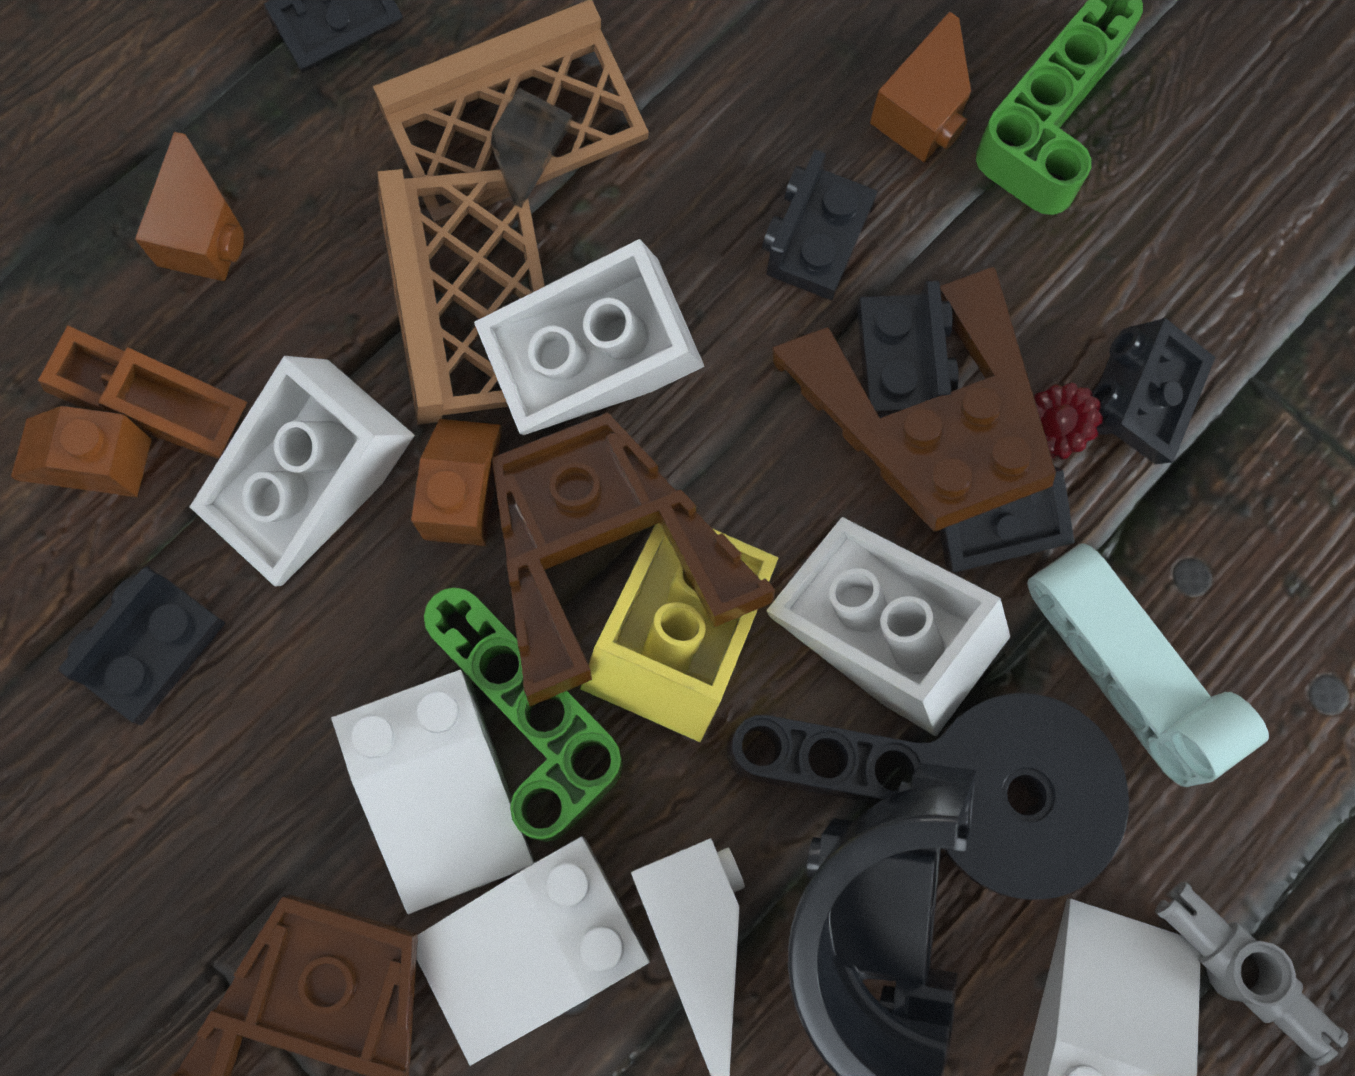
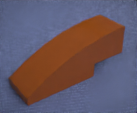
(144, 390)

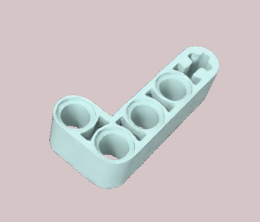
(1142, 674)

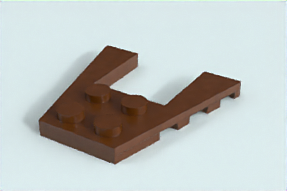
(954, 450)
(578, 496)
(319, 989)

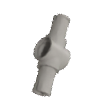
(1277, 992)

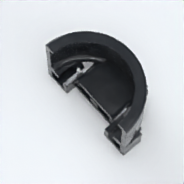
(874, 919)

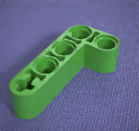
(1061, 81)
(557, 746)

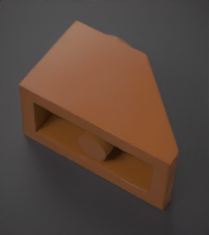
(927, 94)
(188, 219)
(83, 451)
(456, 482)

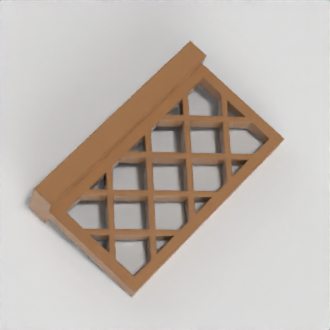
(502, 64)
(415, 281)

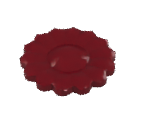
(1068, 418)

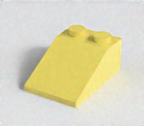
(661, 647)

